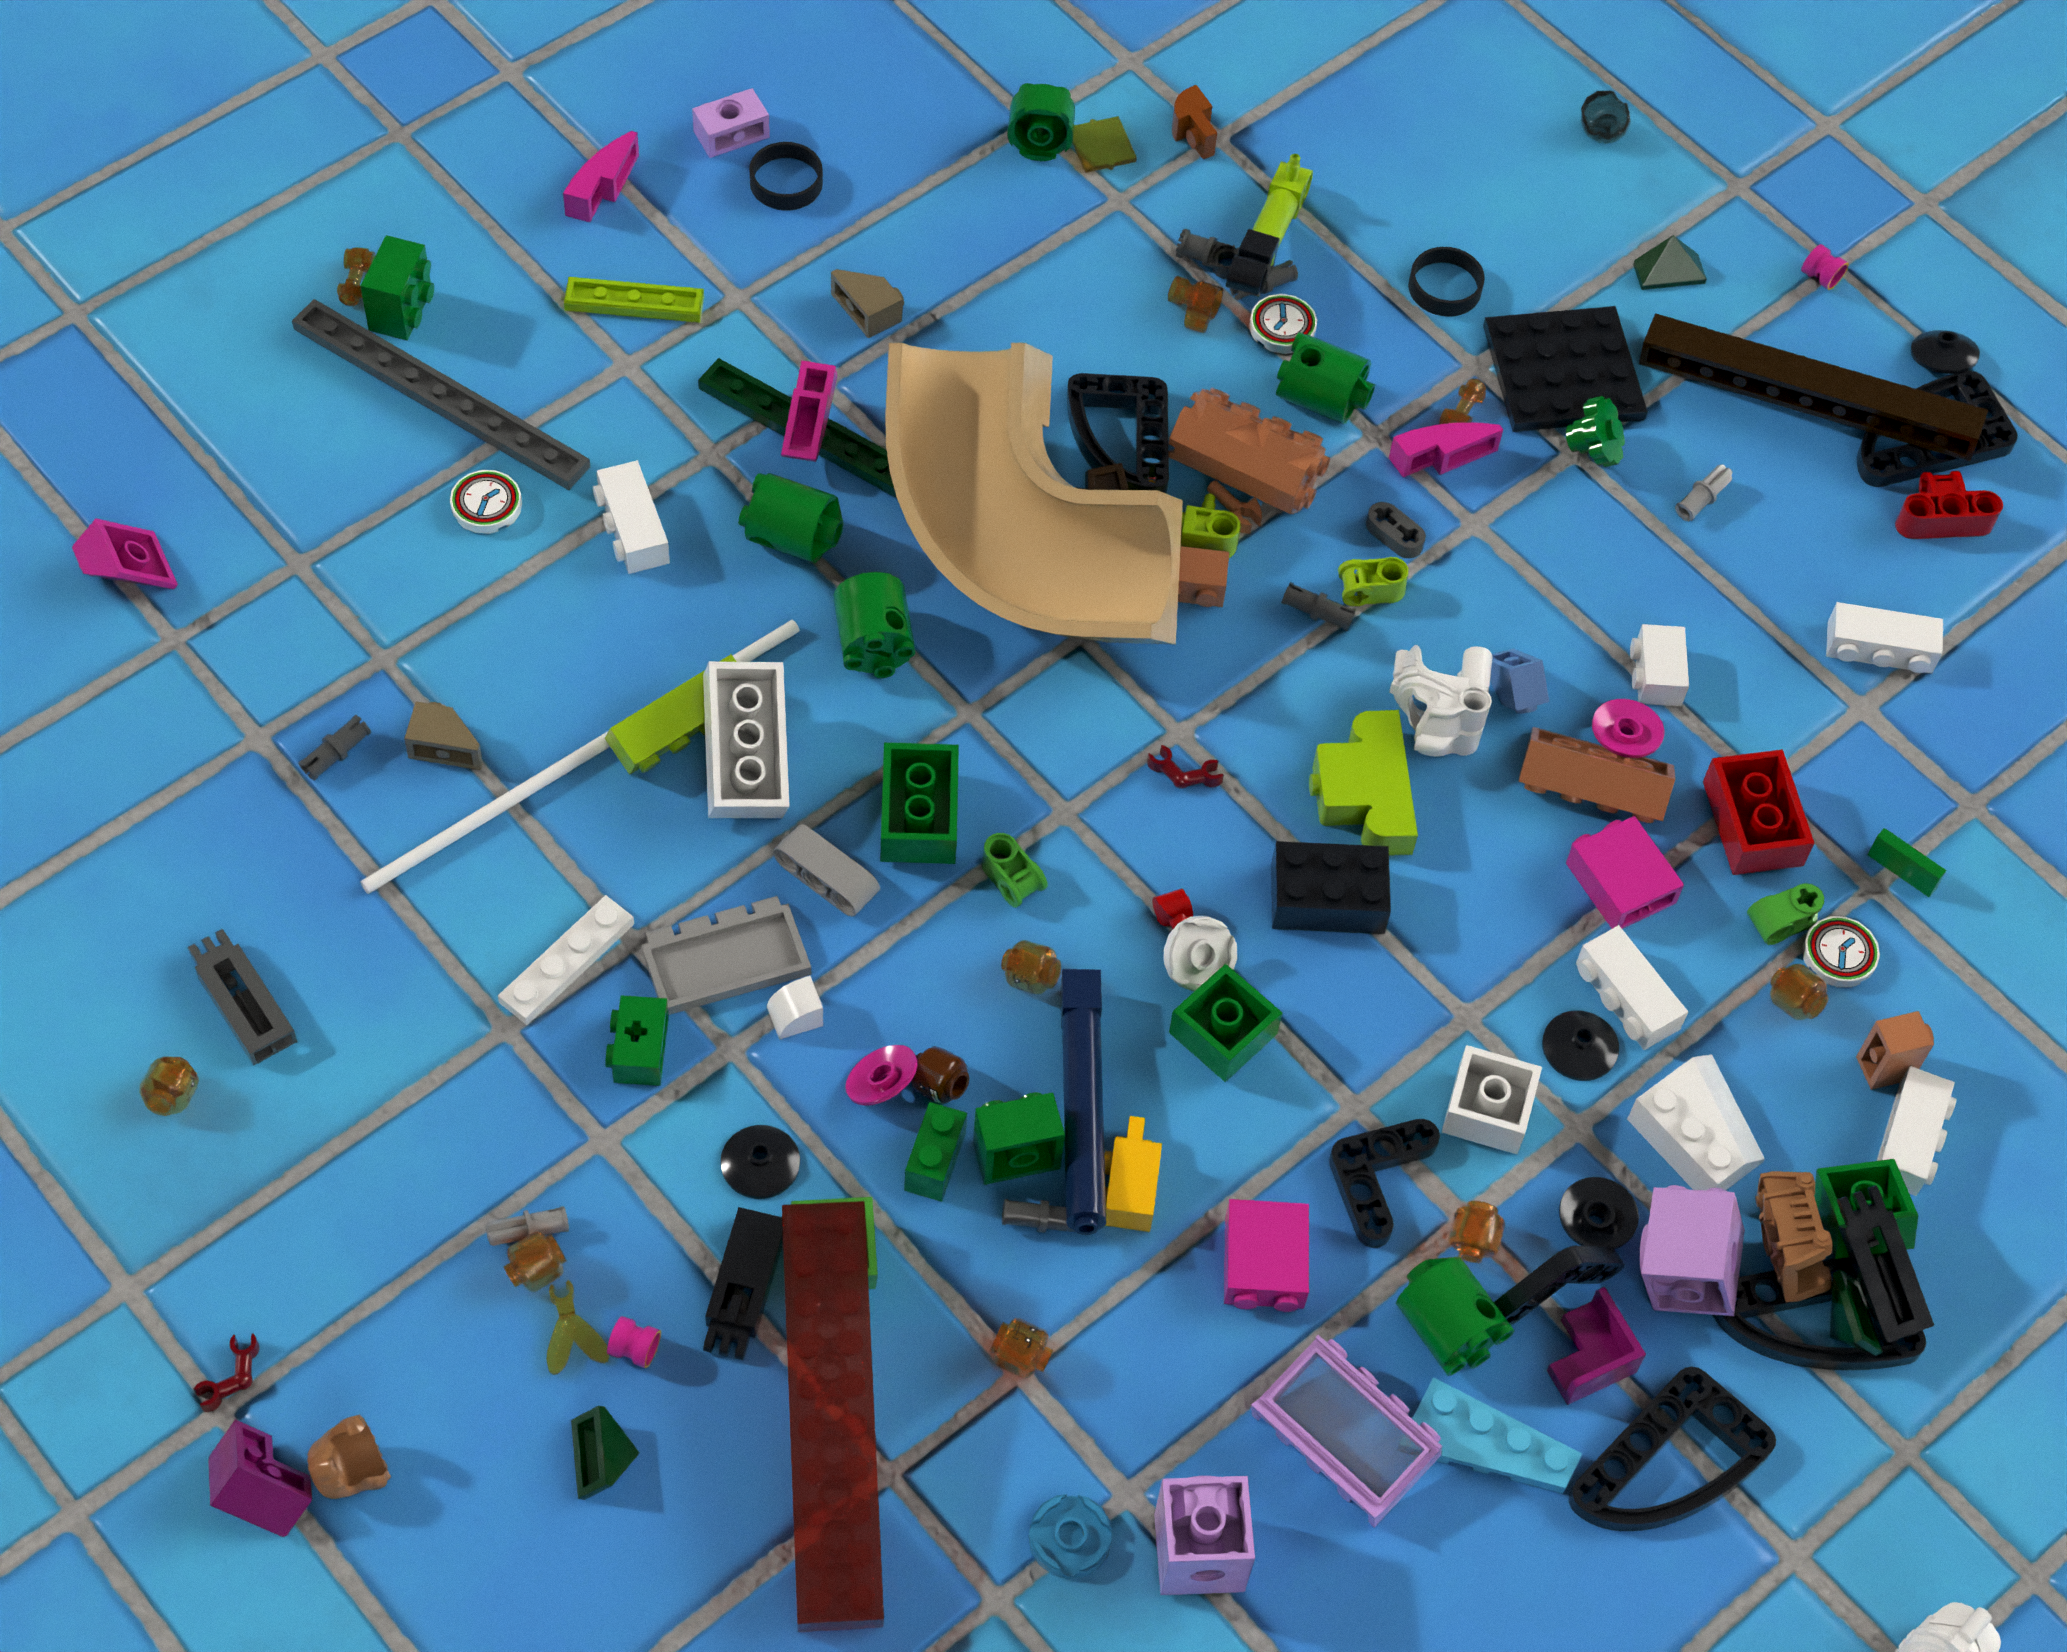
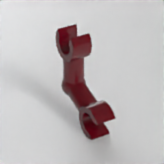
(1183, 779)
(240, 1381)

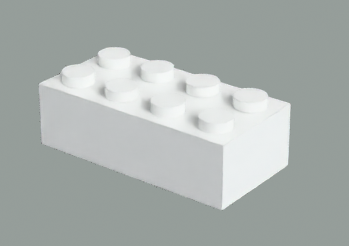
(746, 740)

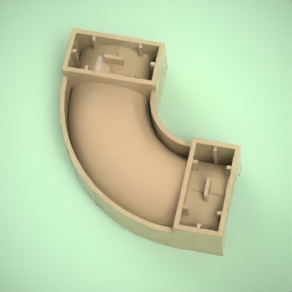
(1003, 519)

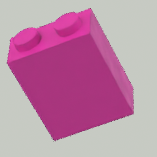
(1624, 873)
(1266, 1254)

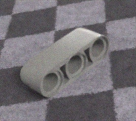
(826, 870)

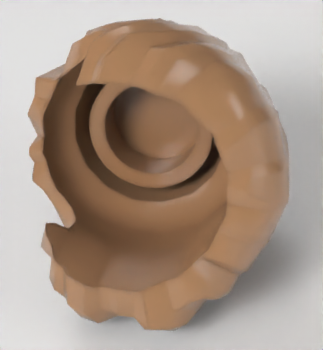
(347, 1460)

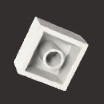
(1492, 1099)

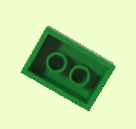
(919, 803)

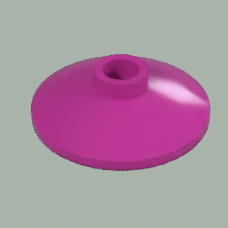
(1628, 728)
(881, 1075)

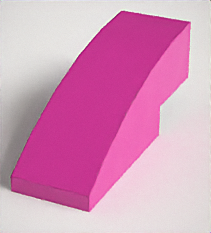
(601, 177)
(809, 411)
(1443, 446)

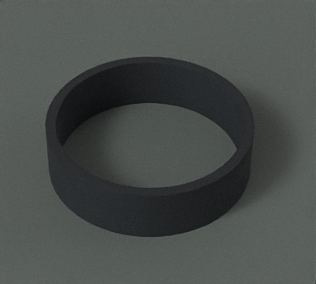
(786, 150)
(1452, 256)

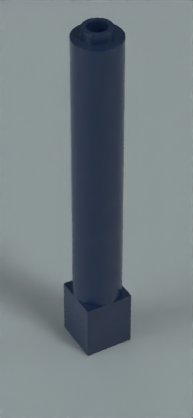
(1083, 1100)

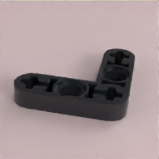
(1364, 1171)
(1569, 1265)

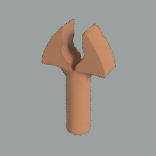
(1250, 509)

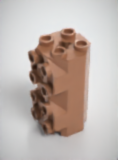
(1249, 452)

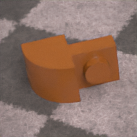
(1193, 120)

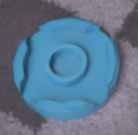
(1070, 1536)

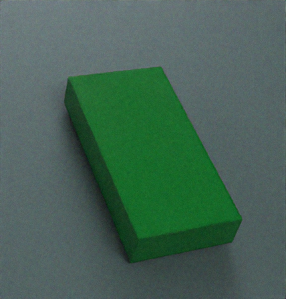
(1906, 862)

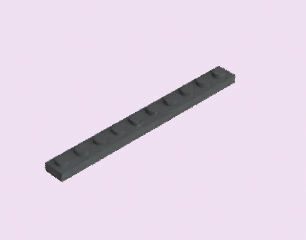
(441, 394)

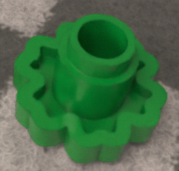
(1598, 432)

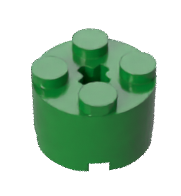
(1041, 121)

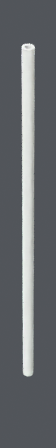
(537, 782)

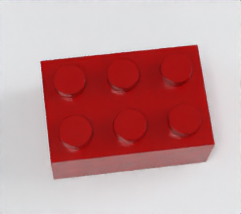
(1758, 812)

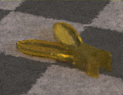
(569, 1329)

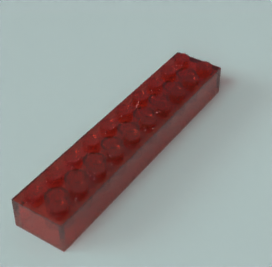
(832, 1418)

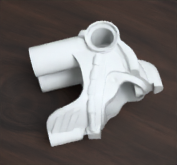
(1454, 703)
(1953, 1630)

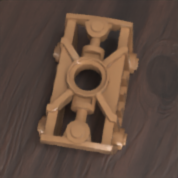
(1794, 1233)

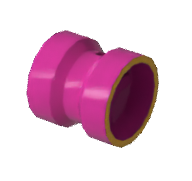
(1825, 266)
(633, 1342)

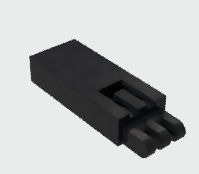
(747, 1263)
(1886, 1278)

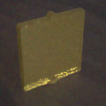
(1102, 144)

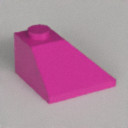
(123, 555)

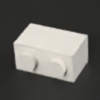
(1660, 665)

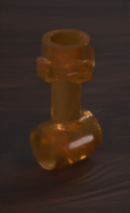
(358, 261)
(1471, 393)

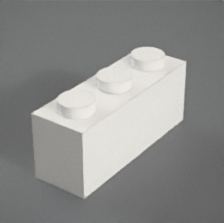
(631, 517)
(1884, 638)
(1631, 988)
(1916, 1126)

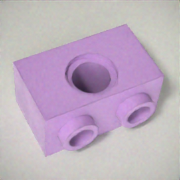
(731, 122)

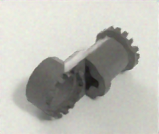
(1206, 250)

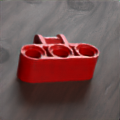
(1947, 509)

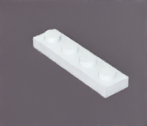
(566, 960)

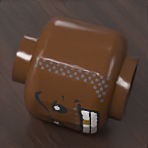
(940, 1075)

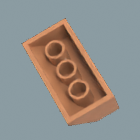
(1596, 775)

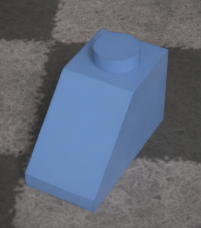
(1519, 680)

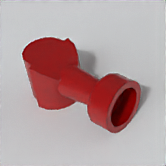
(1172, 907)

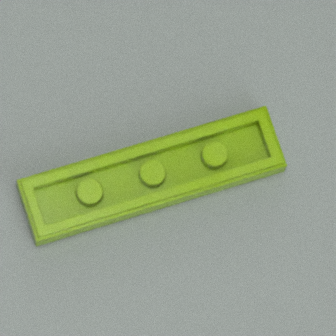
(634, 299)

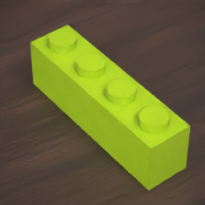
(660, 726)

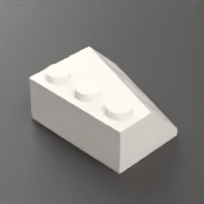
(1697, 1126)

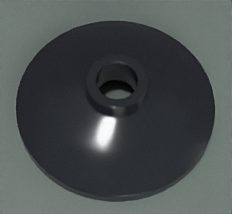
(1945, 351)
(1573, 1057)
(760, 1177)
(1602, 1199)

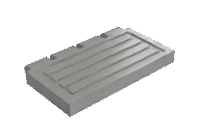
(726, 957)

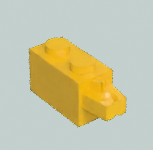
(1132, 1179)

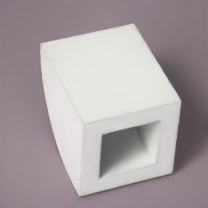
(795, 1008)

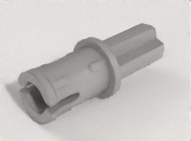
(1704, 492)
(519, 1227)

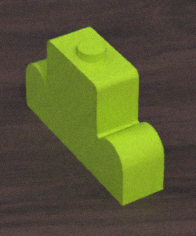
(1368, 783)

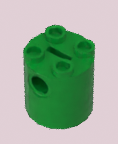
(1325, 378)
(792, 517)
(874, 623)
(1452, 1313)

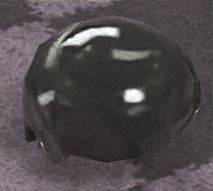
(1605, 117)

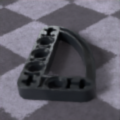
(1083, 391)
(1997, 426)
(1804, 1354)
(1700, 1406)

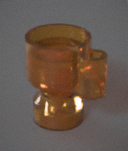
(1202, 301)

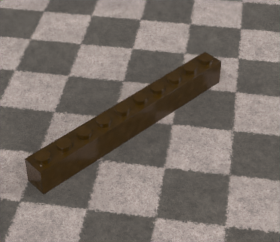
(1813, 387)

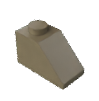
(867, 300)
(441, 737)

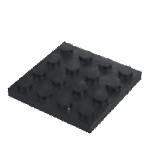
(1558, 362)

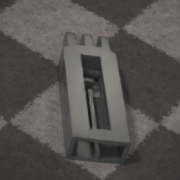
(249, 1014)

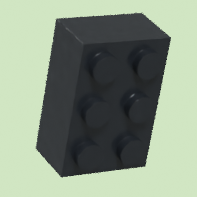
(1330, 887)

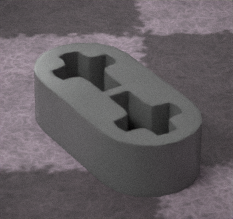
(1395, 530)

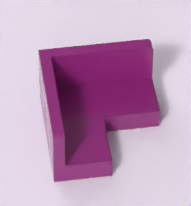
(1605, 1349)
(253, 1484)

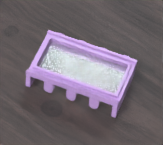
(1349, 1428)

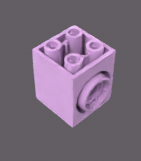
(1692, 1250)
(1204, 1535)

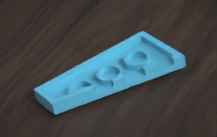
(1494, 1441)

